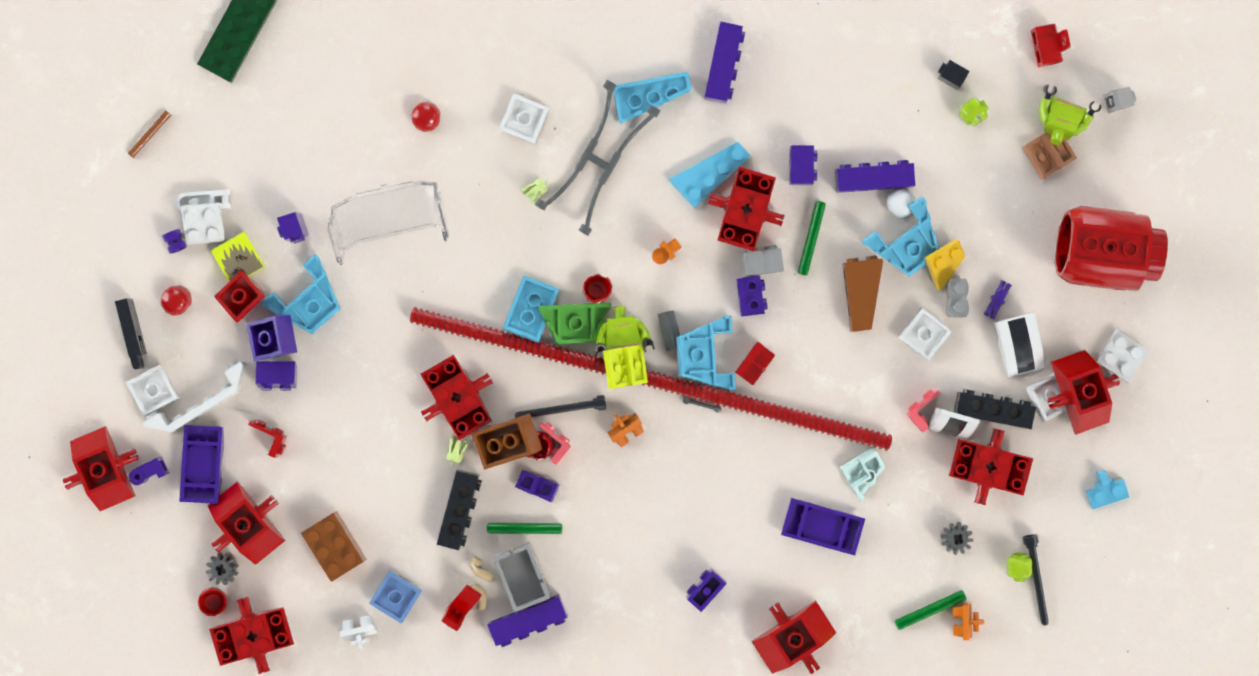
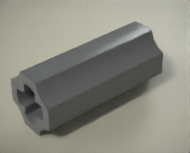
(669, 329)

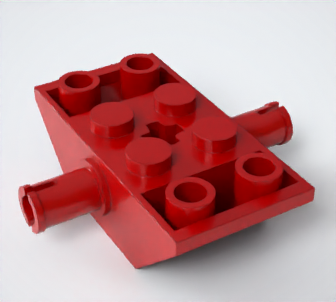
(748, 189)
(443, 382)
(1083, 391)
(1008, 472)
(104, 487)
(252, 541)
(813, 633)
(235, 643)

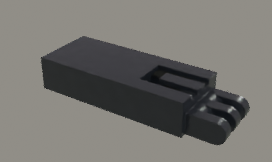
(131, 332)

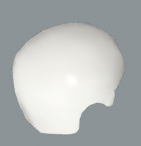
(899, 201)

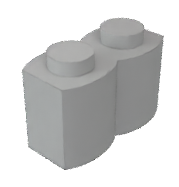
(763, 261)
(957, 303)

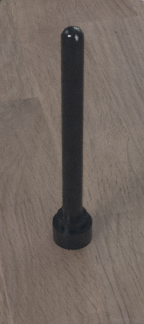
(597, 403)
(1031, 543)

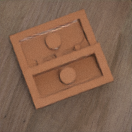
(1048, 157)

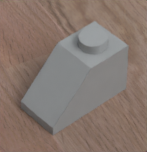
(1119, 99)

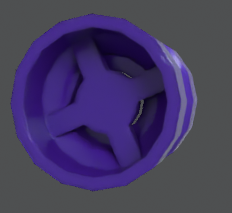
(174, 241)

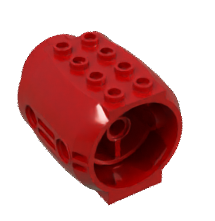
(1109, 249)

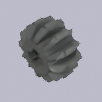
(963, 536)
(216, 571)

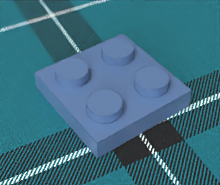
(395, 596)

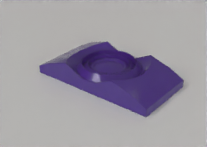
(201, 464)
(823, 526)

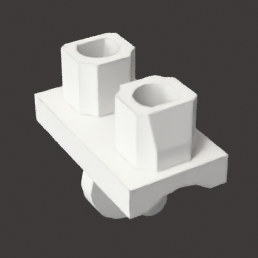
(350, 632)

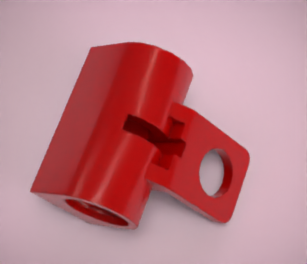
(1049, 44)

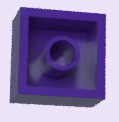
(272, 337)

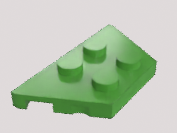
(574, 321)

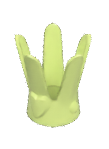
(536, 189)
(456, 450)

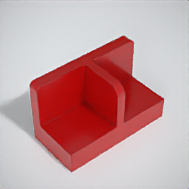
(755, 363)

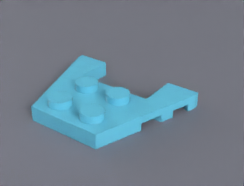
(912, 247)
(313, 305)
(697, 354)

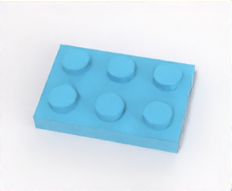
(524, 316)

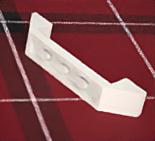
(235, 375)

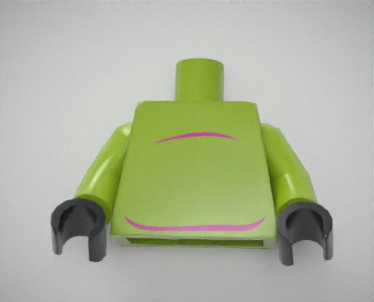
(1062, 117)
(622, 332)

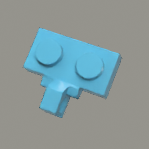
(1106, 491)

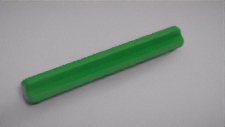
(811, 238)
(524, 528)
(930, 610)

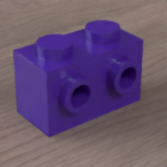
(802, 165)
(292, 227)
(751, 296)
(276, 375)
(706, 590)

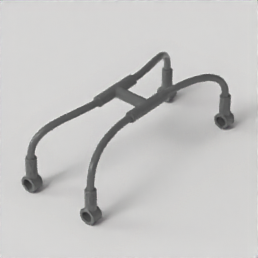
(587, 155)

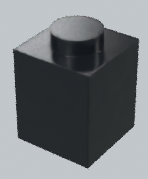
(952, 74)

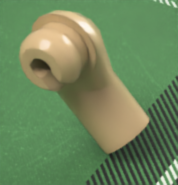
(479, 572)
(482, 603)

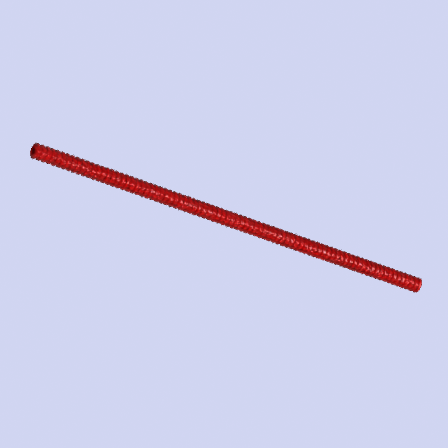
(655, 380)

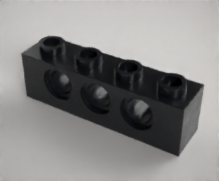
(1024, 418)
(446, 536)

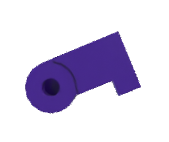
(142, 473)

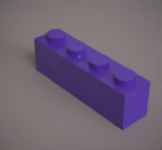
(723, 62)
(875, 177)
(527, 620)

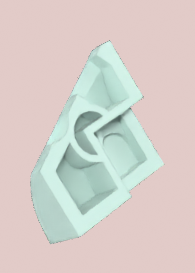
(862, 471)

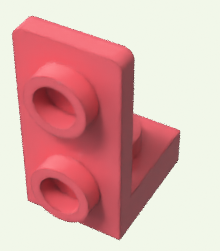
(919, 419)
(558, 452)

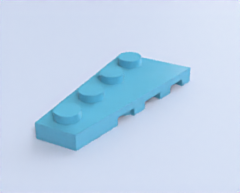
(636, 97)
(707, 175)

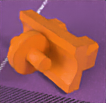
(666, 251)
(623, 426)
(966, 629)

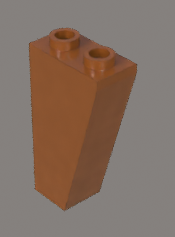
(861, 289)

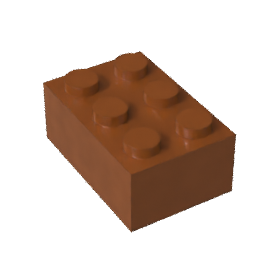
(507, 441)
(333, 546)

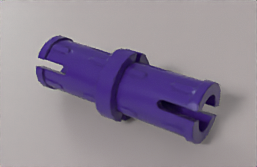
(997, 299)

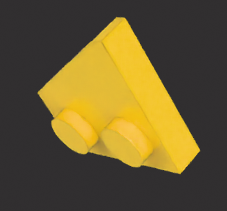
(945, 262)

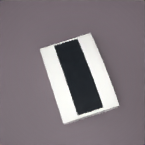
(1020, 344)
(952, 424)

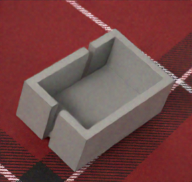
(522, 577)

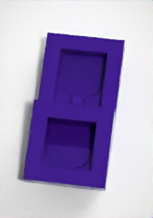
(537, 485)

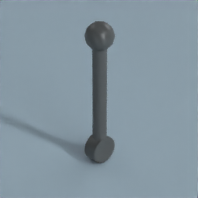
(686, 400)

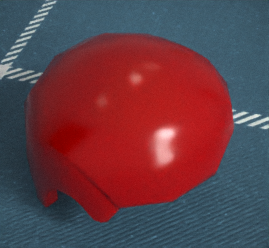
(426, 116)
(597, 288)
(176, 300)
(547, 446)
(212, 601)

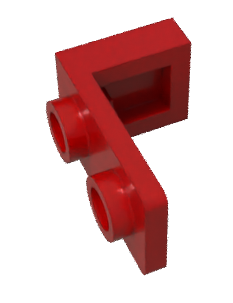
(278, 444)
(460, 607)

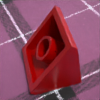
(239, 296)

